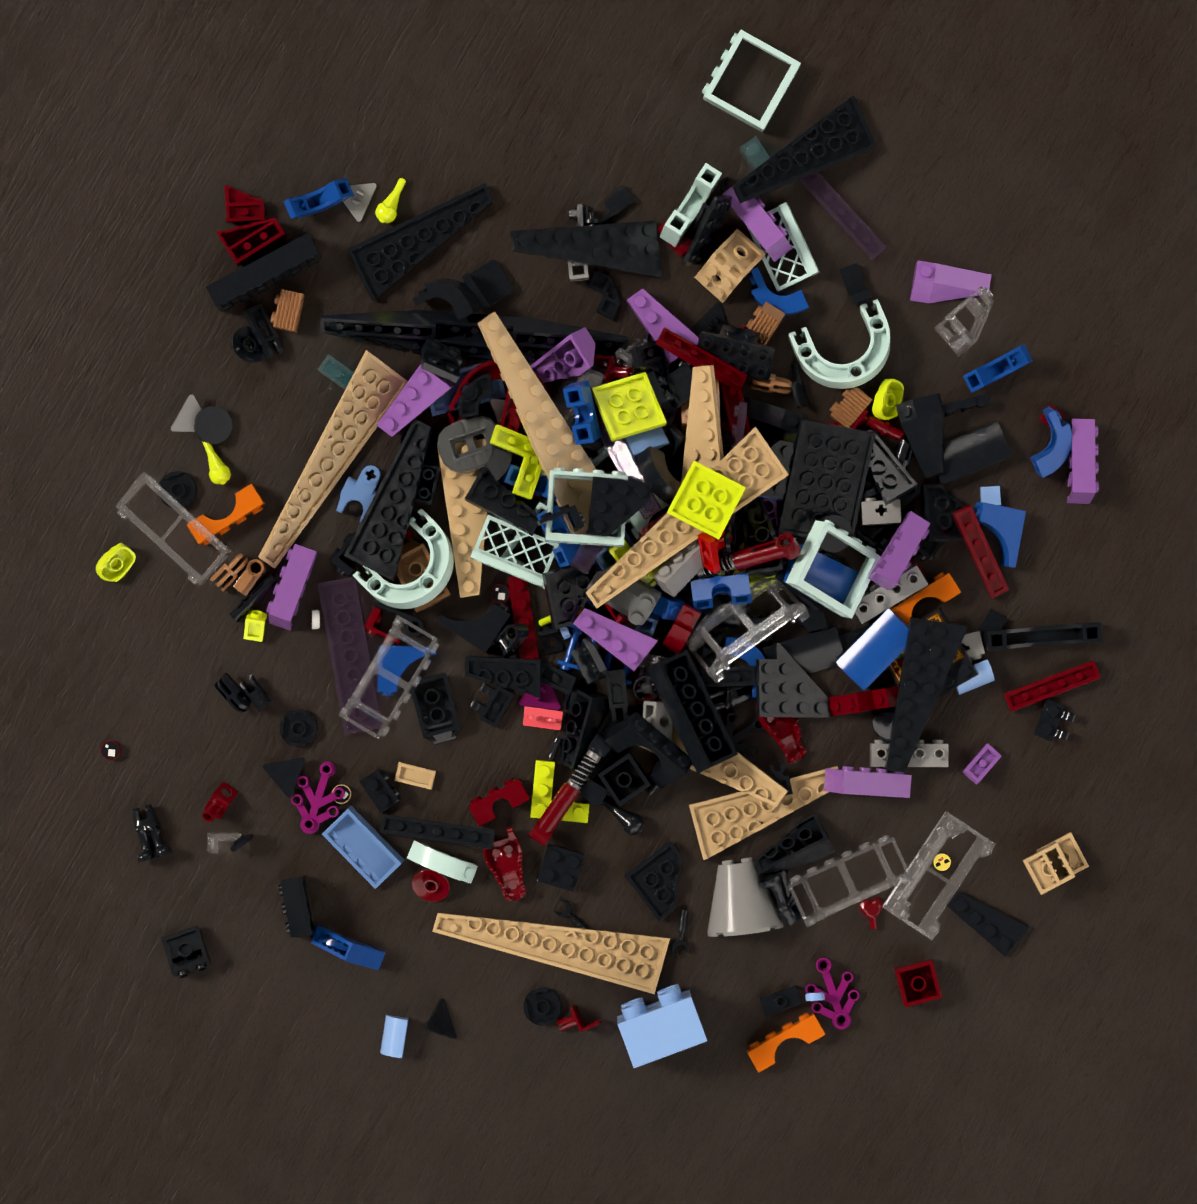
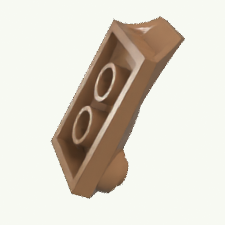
(412, 565)

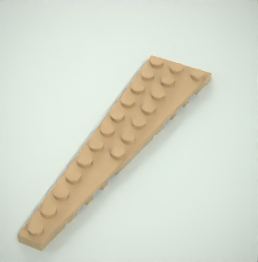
(541, 419)
(350, 426)
(748, 464)
(606, 955)

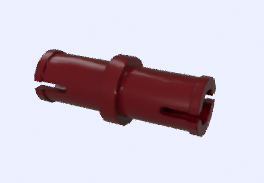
(884, 428)

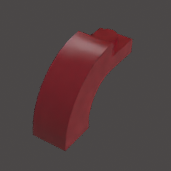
(681, 628)

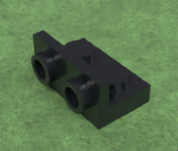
(589, 661)
(380, 790)

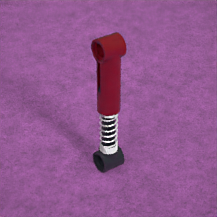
(783, 547)
(568, 792)

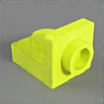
(255, 625)

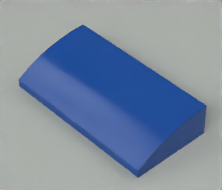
(828, 576)
(875, 649)

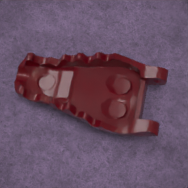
(786, 734)
(506, 865)

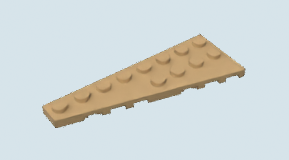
(703, 430)
(464, 523)
(741, 775)
(738, 815)

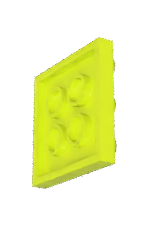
(628, 406)
(706, 500)

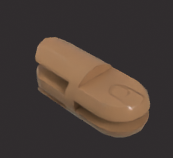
(774, 384)
(230, 571)

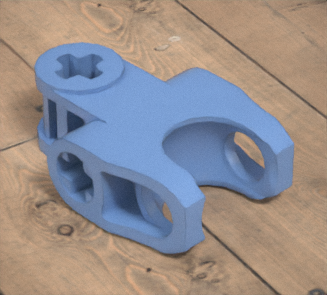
(360, 490)

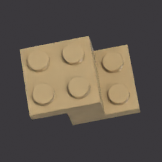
(1055, 863)

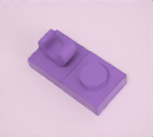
(981, 763)

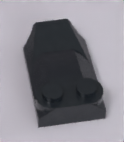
(436, 708)

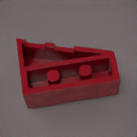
(251, 239)

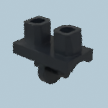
(583, 215)

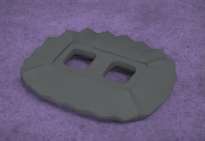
(465, 430)

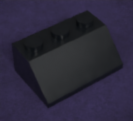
(296, 906)

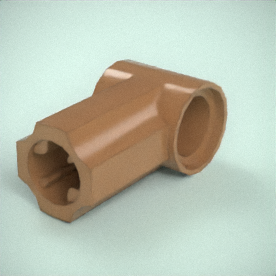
(249, 577)

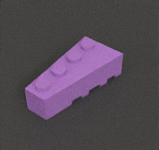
(415, 398)
(899, 551)
(291, 586)
(867, 782)

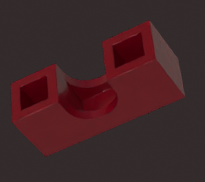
(483, 807)

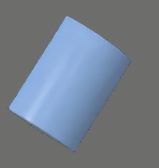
(984, 677)
(394, 1036)

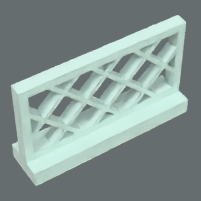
(799, 244)
(507, 566)

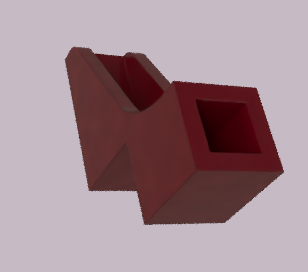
(863, 701)

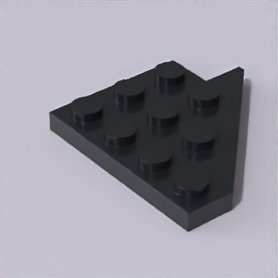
(786, 689)

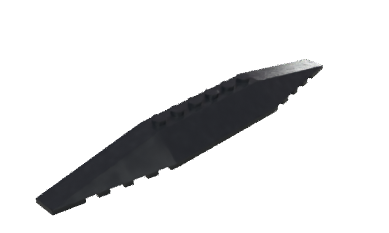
(413, 327)

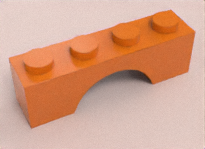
(247, 502)
(942, 588)
(763, 1053)

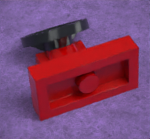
(710, 546)

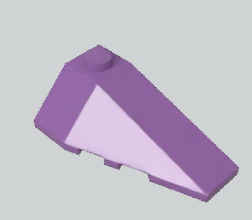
(942, 283)
(568, 358)

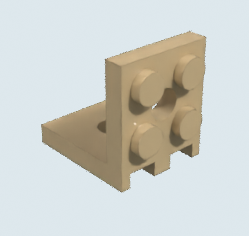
(729, 265)

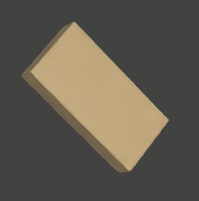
(415, 775)

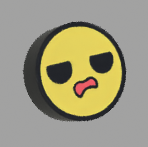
(942, 862)

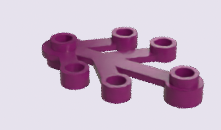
(317, 800)
(834, 996)

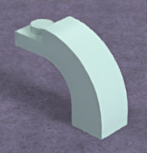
(442, 862)

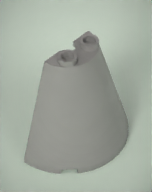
(740, 902)

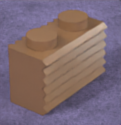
(288, 310)
(766, 321)
(850, 407)

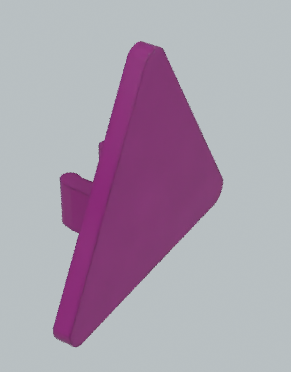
(547, 700)

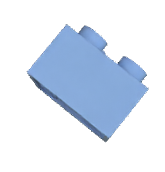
(661, 1026)

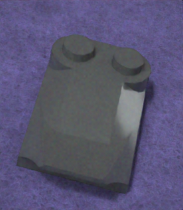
(634, 601)

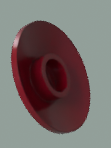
(430, 885)

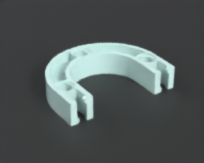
(840, 375)
(416, 592)

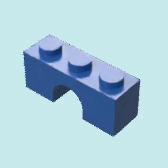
(586, 424)
(564, 552)
(734, 585)

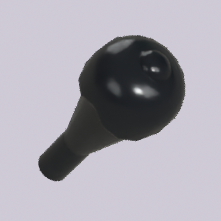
(632, 823)

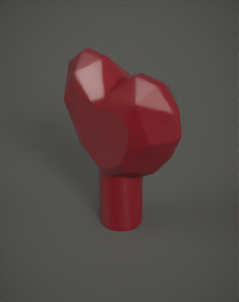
(871, 910)

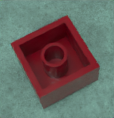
(917, 982)

